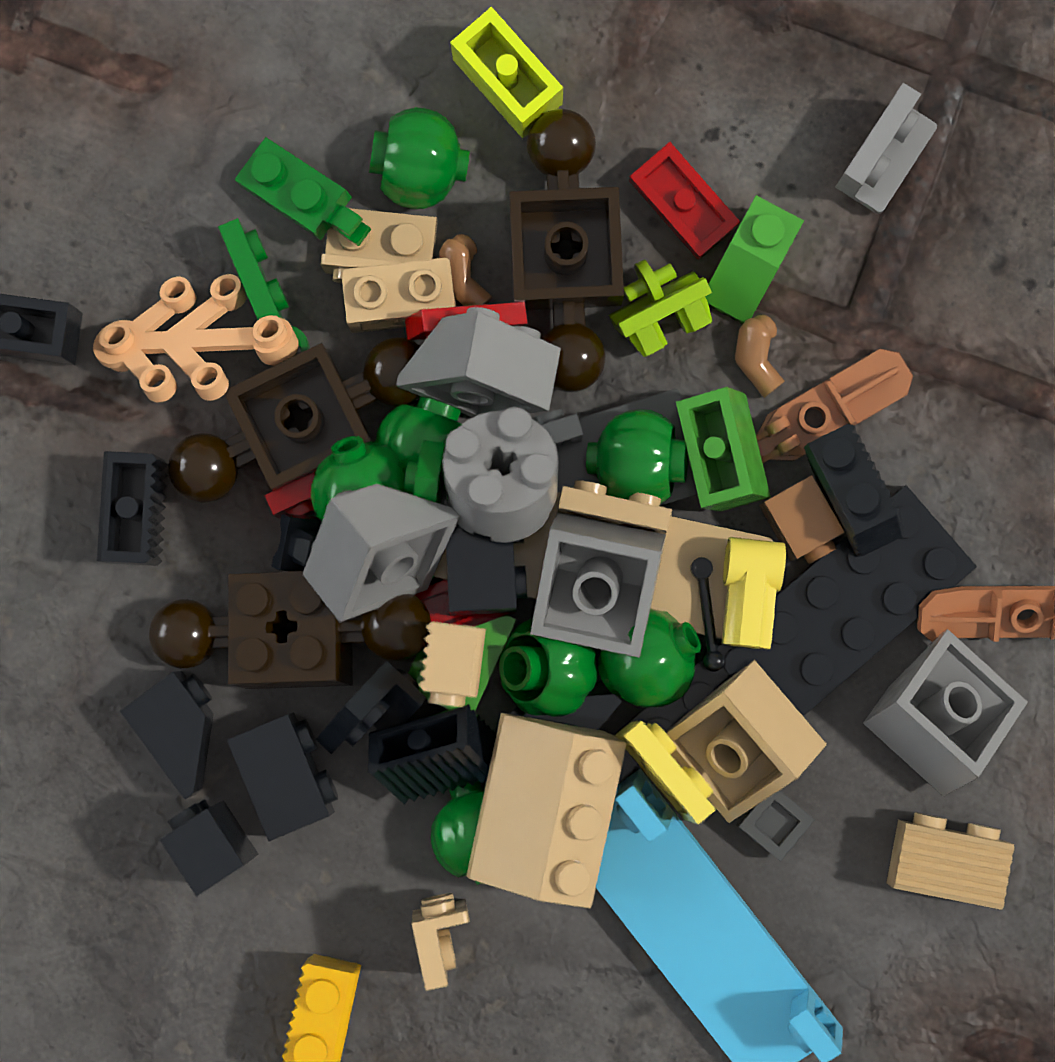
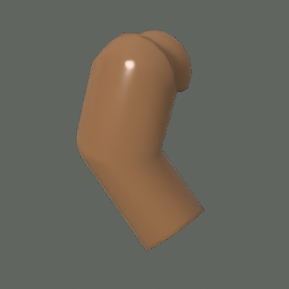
(460, 252)
(752, 353)

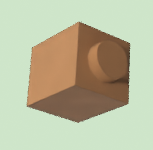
(803, 521)

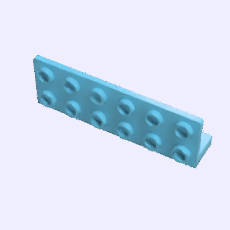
(707, 936)

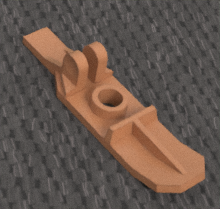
(841, 399)
(988, 612)

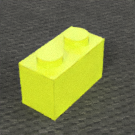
(506, 71)

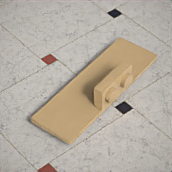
(684, 542)

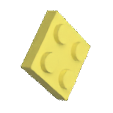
(680, 786)

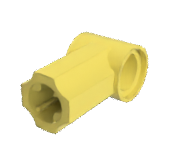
(752, 577)

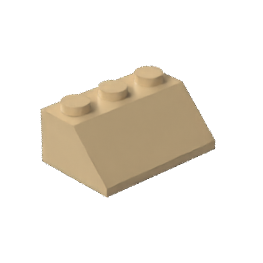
(546, 810)

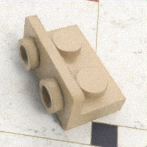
(390, 241)
(390, 293)
(435, 945)

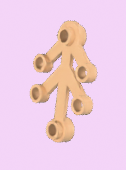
(126, 343)

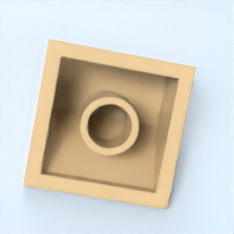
(745, 741)

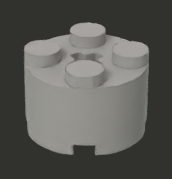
(501, 474)

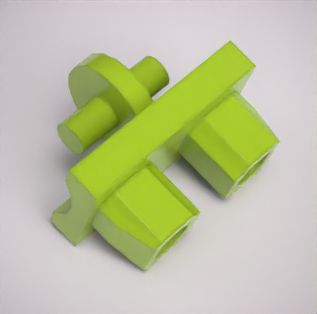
(682, 297)

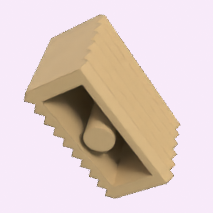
(452, 663)
(949, 862)

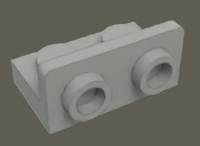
(888, 152)

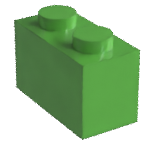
(723, 449)

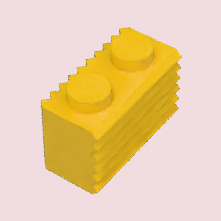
(321, 1010)

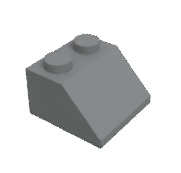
(483, 365)
(376, 548)
(597, 583)
(946, 714)

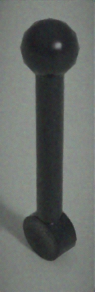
(701, 569)

